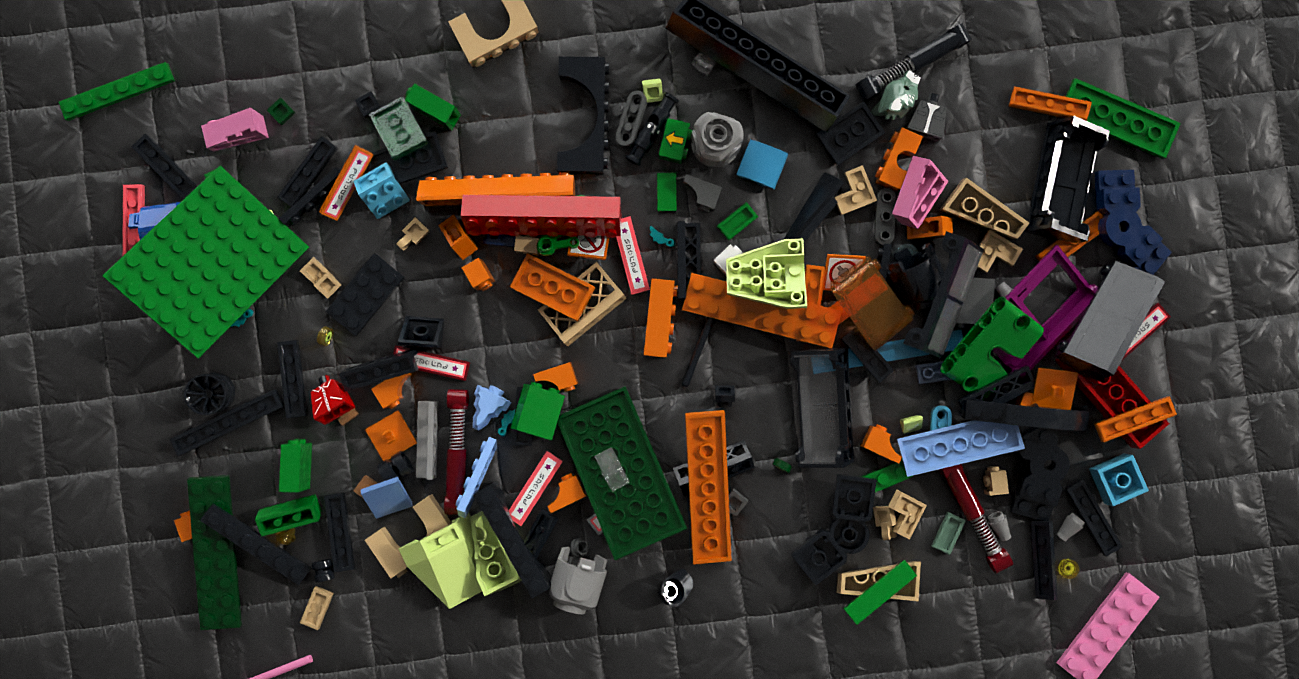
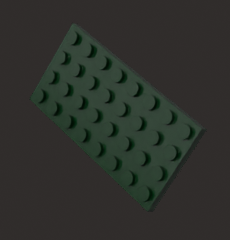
(640, 510)

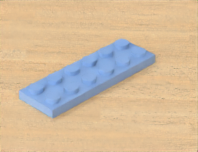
(958, 445)

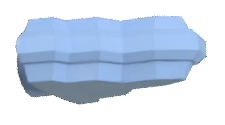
(488, 404)

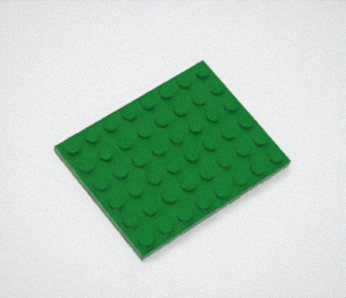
(206, 262)

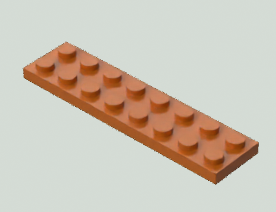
(810, 324)
(708, 486)

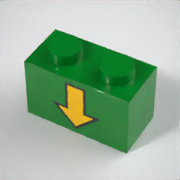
(674, 141)

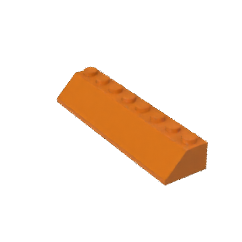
(450, 190)

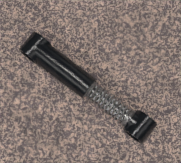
(920, 58)

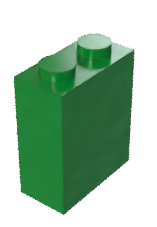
(432, 106)
(538, 411)
(295, 466)

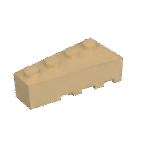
(982, 209)
(858, 581)

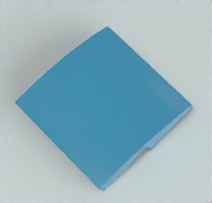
(762, 164)

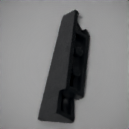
(816, 207)

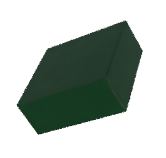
(281, 111)

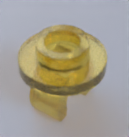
(286, 537)

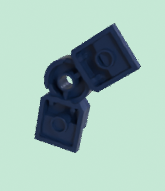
(1119, 202)

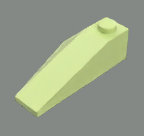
(493, 565)

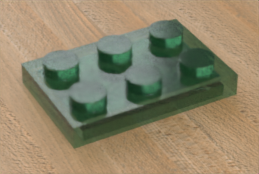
(398, 128)

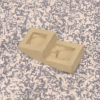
(320, 277)

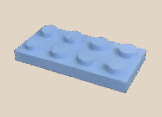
(473, 483)

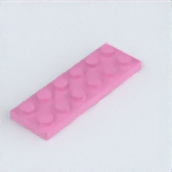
(1108, 628)

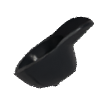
(675, 588)

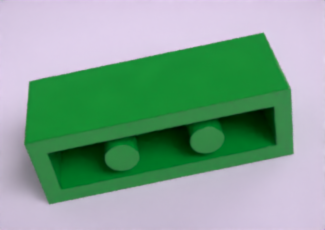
(288, 515)

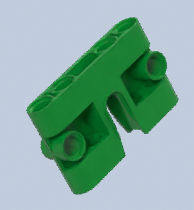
(999, 327)

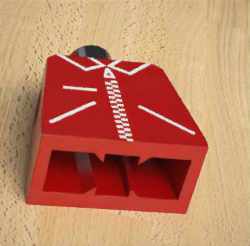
(330, 400)

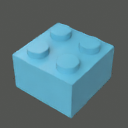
(1118, 479)

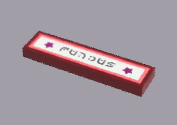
(1155, 318)
(439, 364)

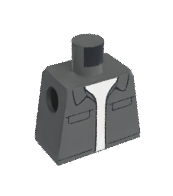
(928, 119)

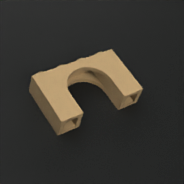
(480, 49)
(387, 549)

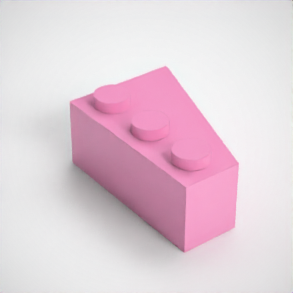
(234, 130)
(919, 192)

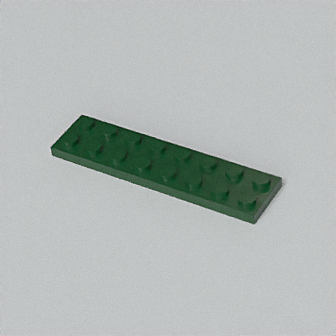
(213, 556)

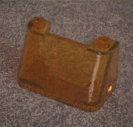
(871, 302)

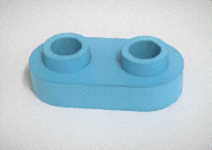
(945, 421)

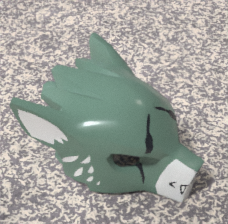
(898, 97)

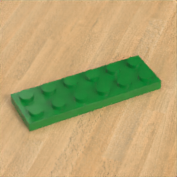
(1127, 120)

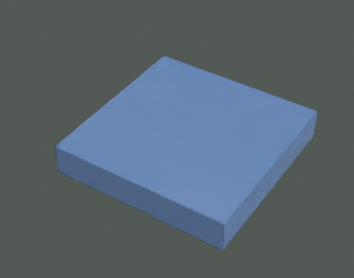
(386, 497)

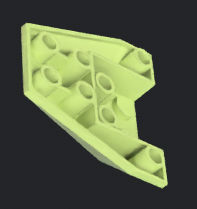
(770, 275)
(445, 562)

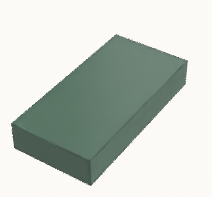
(948, 533)

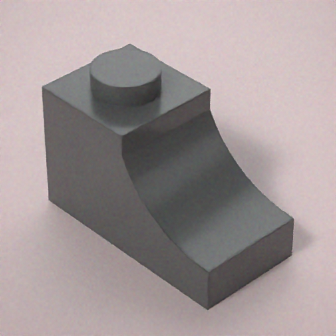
(705, 192)

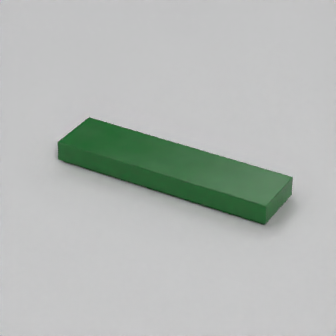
(880, 592)

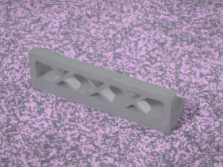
(427, 440)

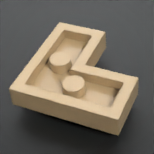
(860, 194)
(997, 247)
(910, 510)

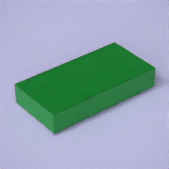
(666, 192)
(737, 221)

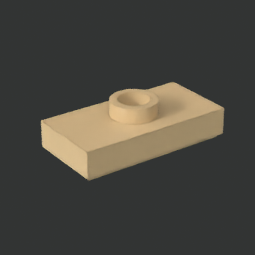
(316, 608)

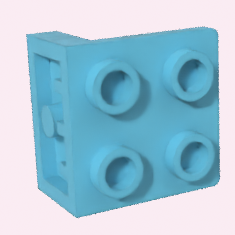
(381, 191)

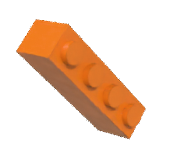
(659, 318)

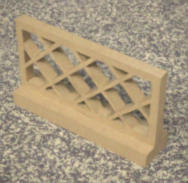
(594, 315)

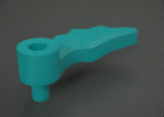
(660, 239)
(242, 319)
(506, 421)

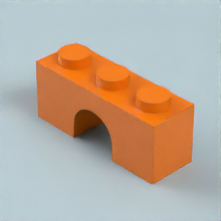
(904, 143)

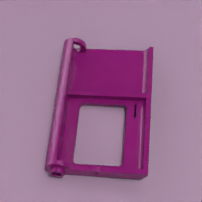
(1061, 321)

